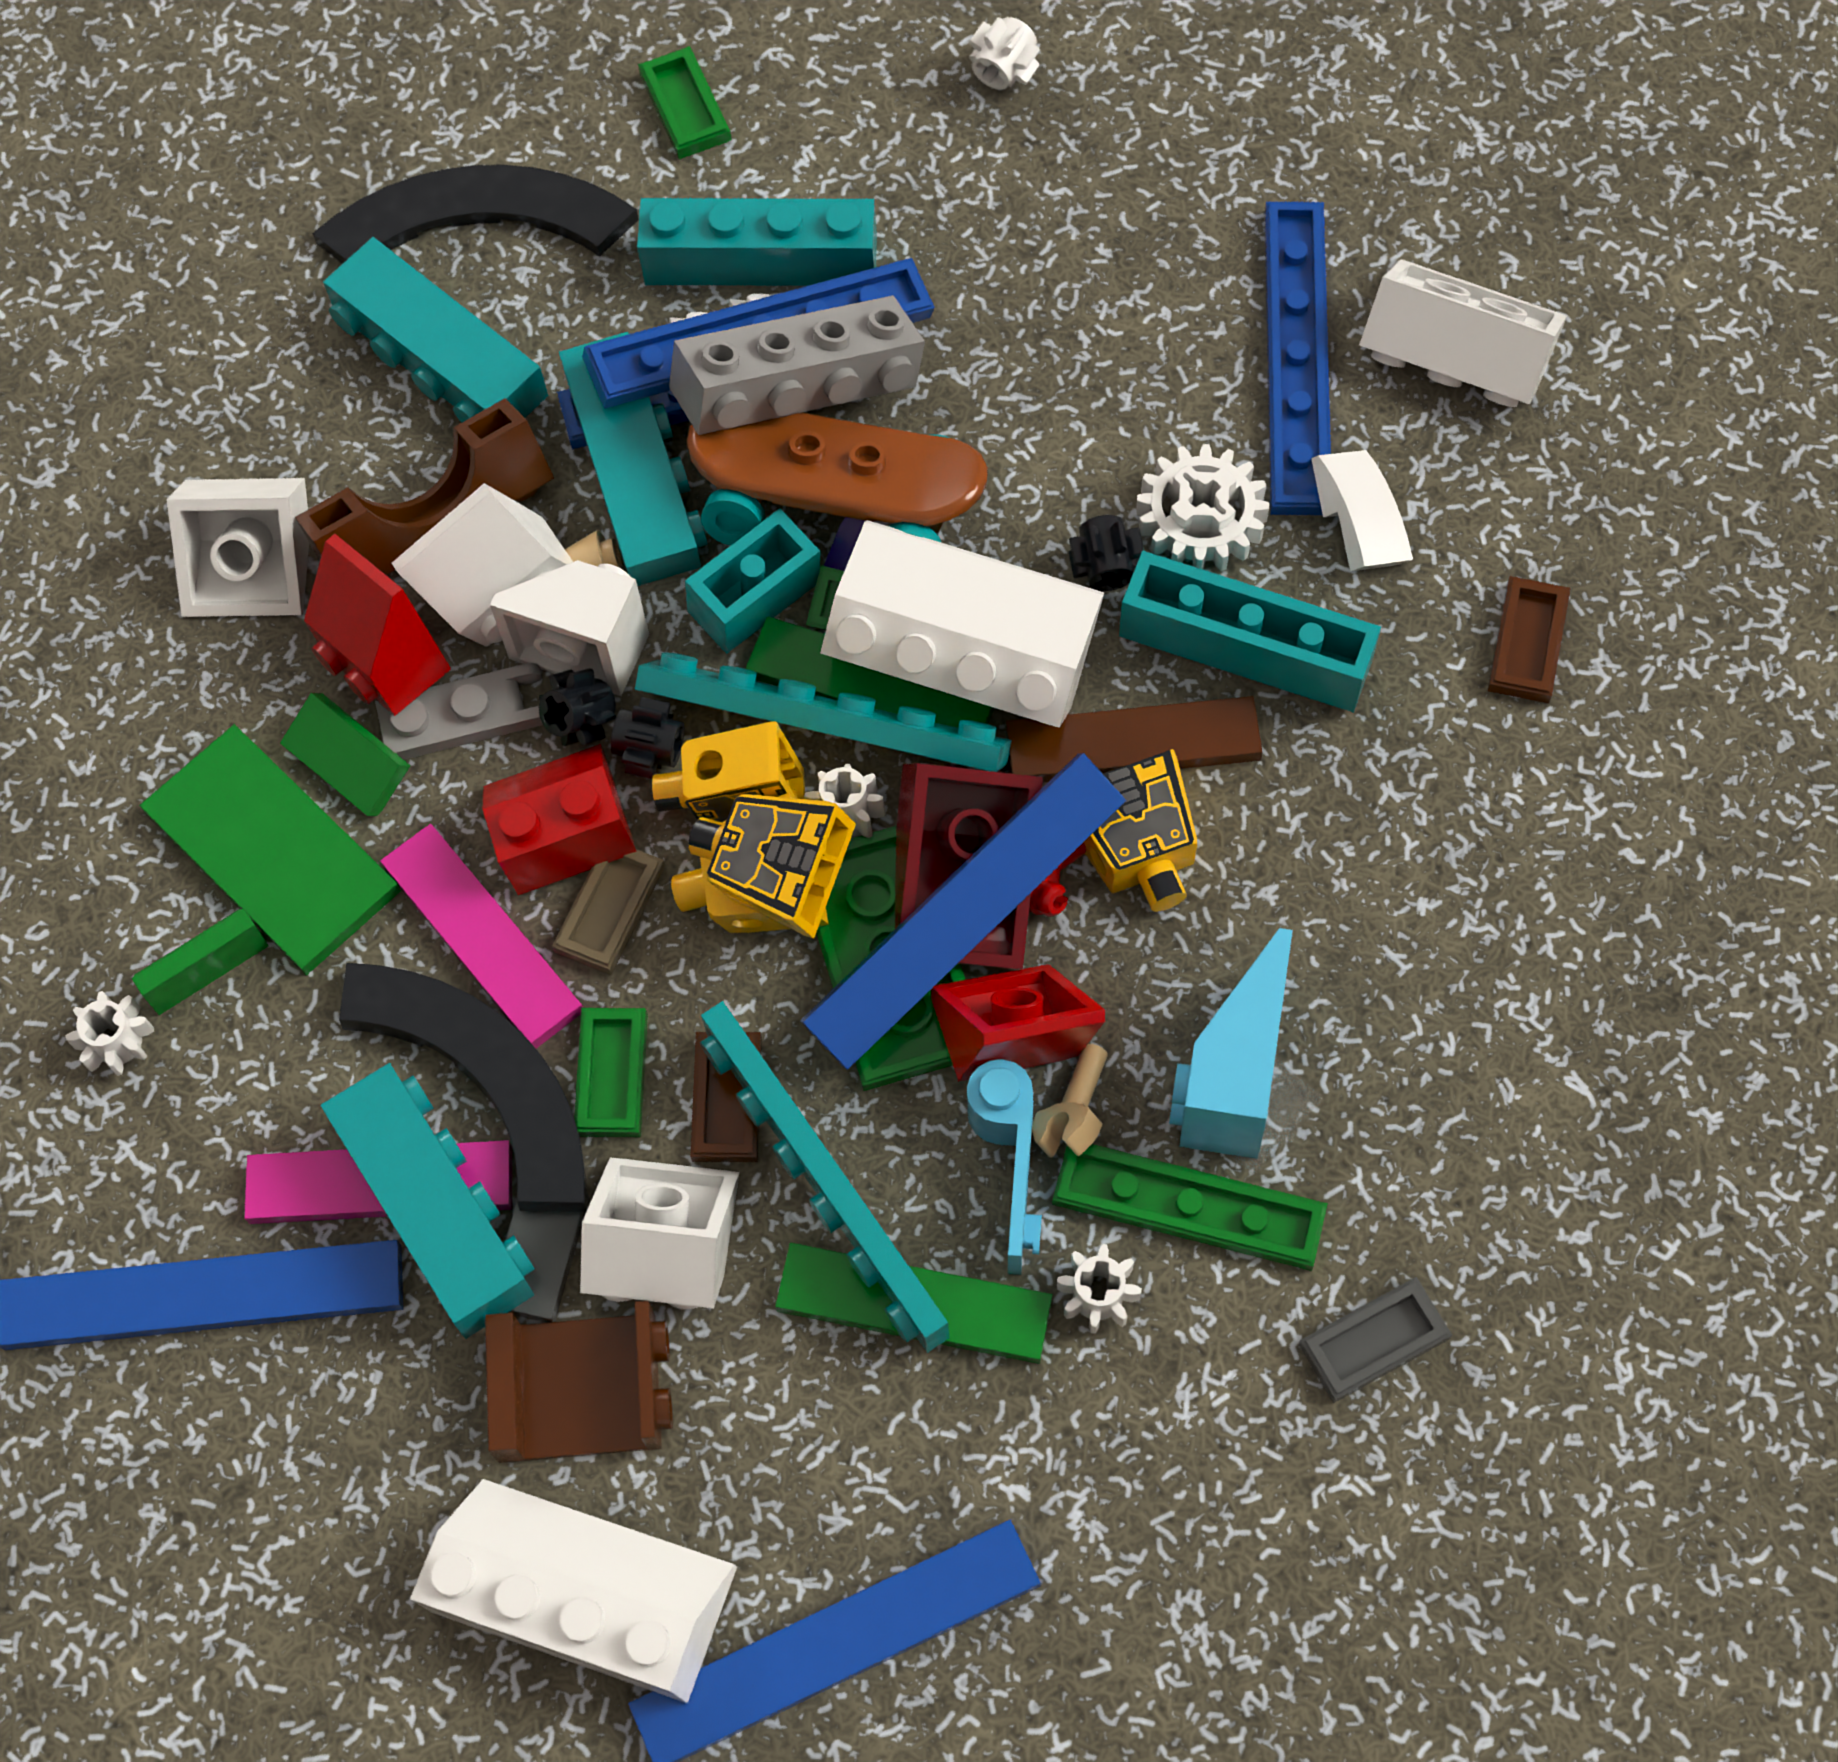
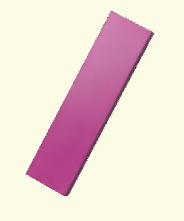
(482, 936)
(333, 1188)

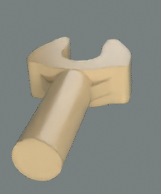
(1072, 1117)

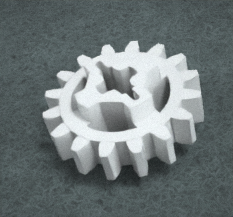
(1202, 508)

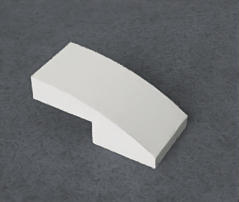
(1368, 515)

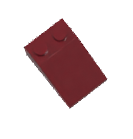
(940, 825)

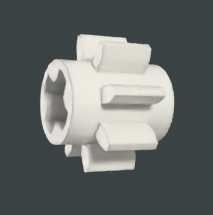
(1004, 53)
(853, 794)
(100, 1047)
(1080, 1288)

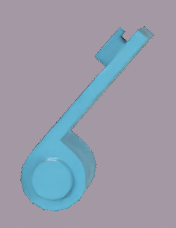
(1002, 1114)

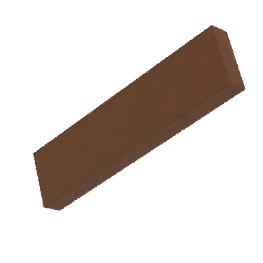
(1196, 731)

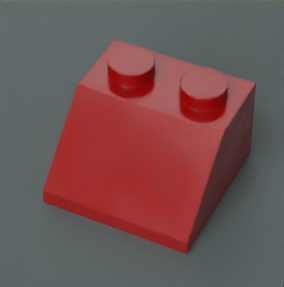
(370, 630)
(556, 820)

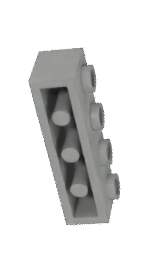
(795, 364)

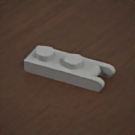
(461, 712)

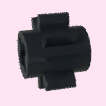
(1105, 552)
(577, 707)
(647, 738)

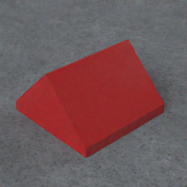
(1015, 1016)

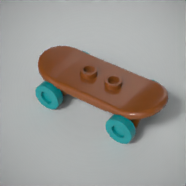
(834, 471)

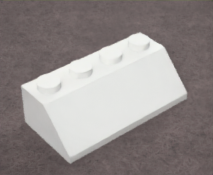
(962, 623)
(576, 1588)

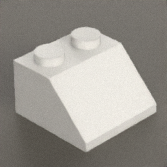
(239, 546)
(477, 553)
(575, 621)
(658, 1233)

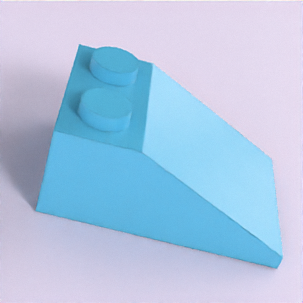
(1228, 1085)

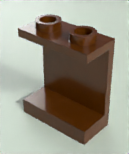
(576, 1386)

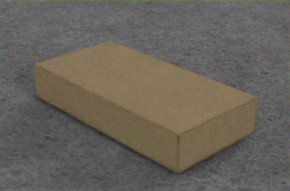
(608, 910)

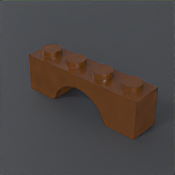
(487, 449)

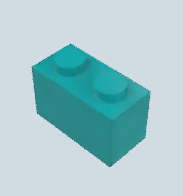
(752, 580)

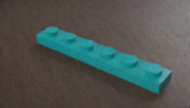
(848, 717)
(835, 1199)

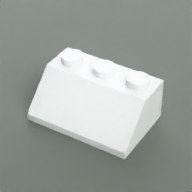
(1461, 333)

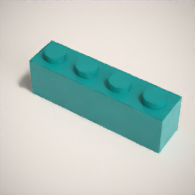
(754, 240)
(430, 335)
(637, 477)
(1248, 631)
(428, 1200)

